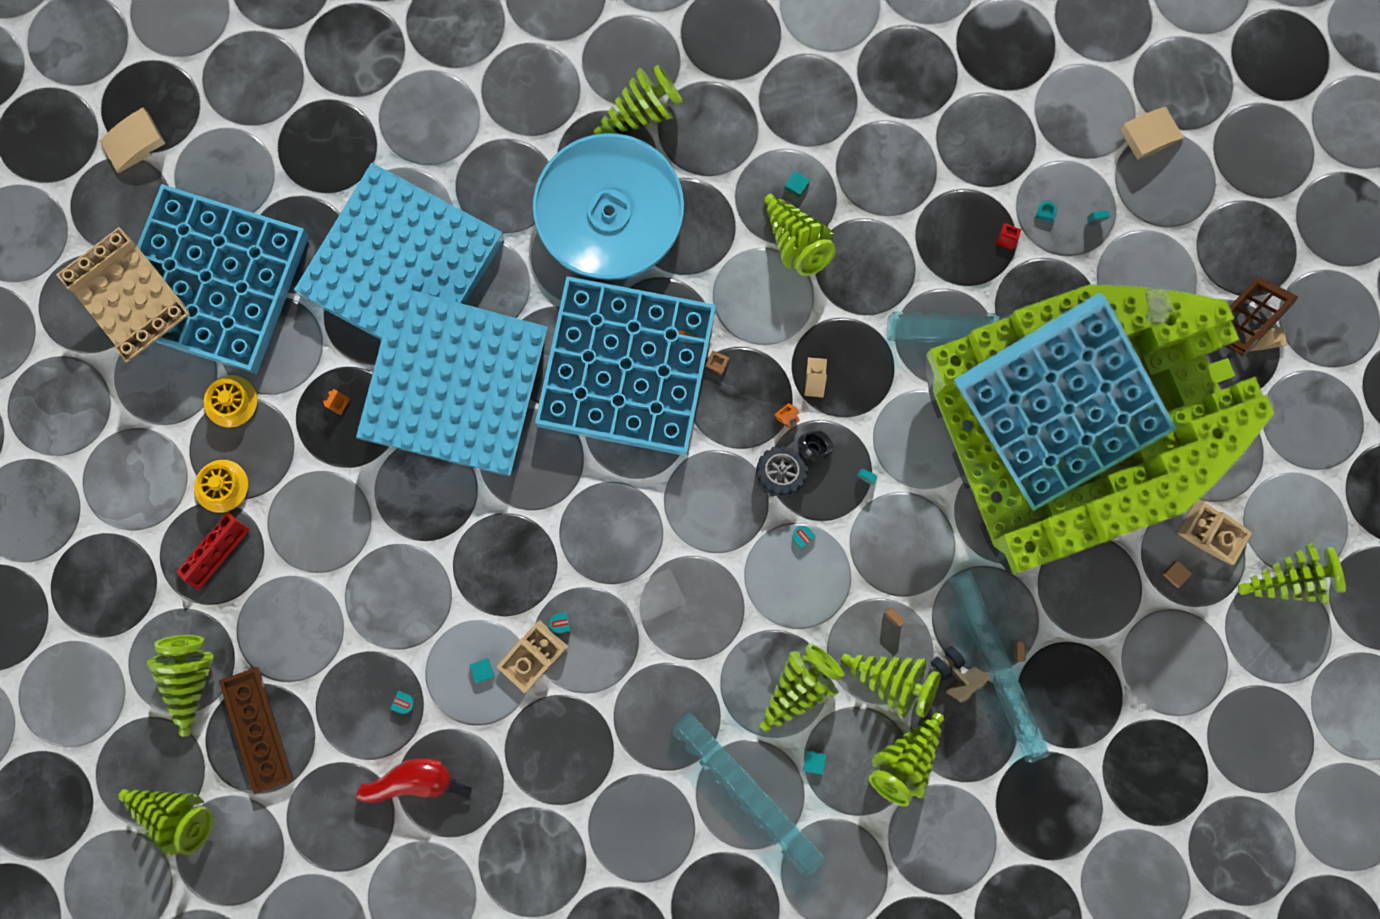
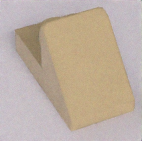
(1272, 339)
(815, 377)

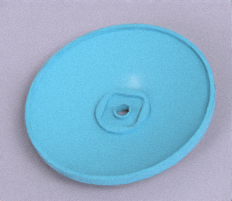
(604, 174)

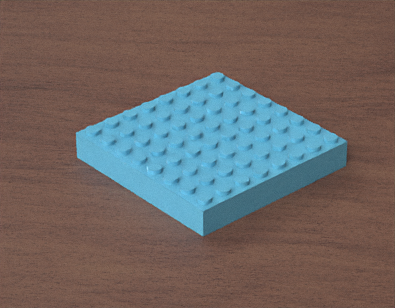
(391, 239)
(227, 272)
(623, 366)
(452, 381)
(1066, 402)

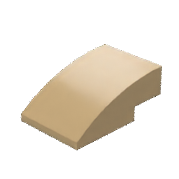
(1151, 132)
(132, 140)
(1214, 532)
(532, 656)

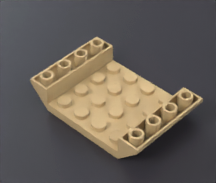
(124, 294)

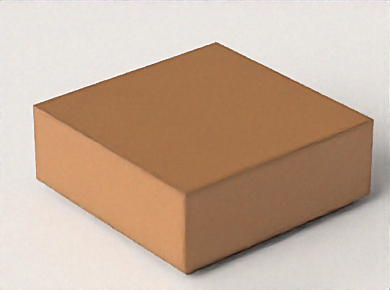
(717, 363)
(1177, 574)
(894, 617)
(1019, 652)

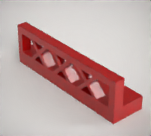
(213, 552)

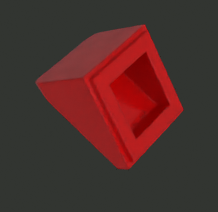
(1008, 236)

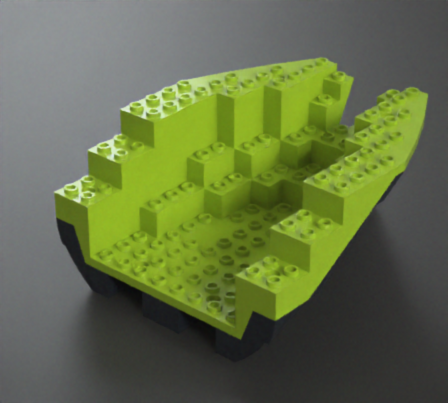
(1141, 489)

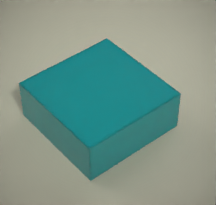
(797, 183)
(482, 670)
(814, 762)

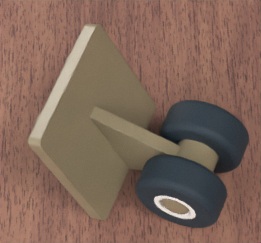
(965, 684)

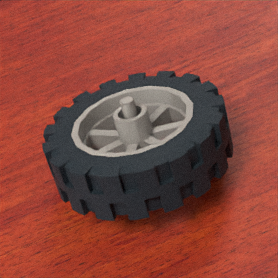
(784, 455)

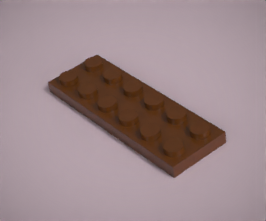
(256, 730)

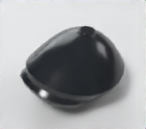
(815, 446)

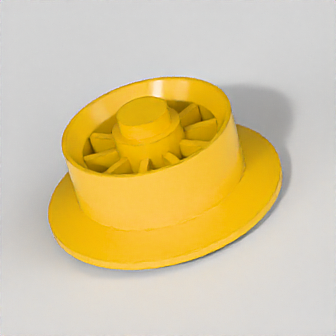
(230, 401)
(221, 486)

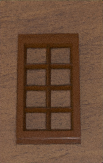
(1273, 290)

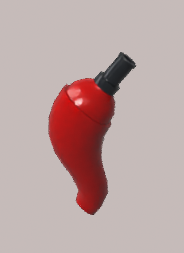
(413, 777)

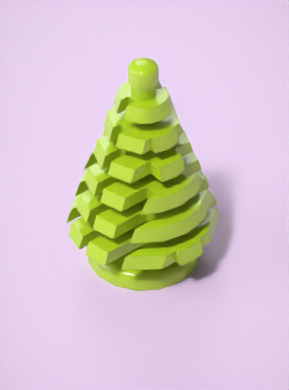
(646, 100)
(800, 237)
(1305, 576)
(180, 675)
(897, 681)
(802, 685)
(907, 762)
(170, 819)

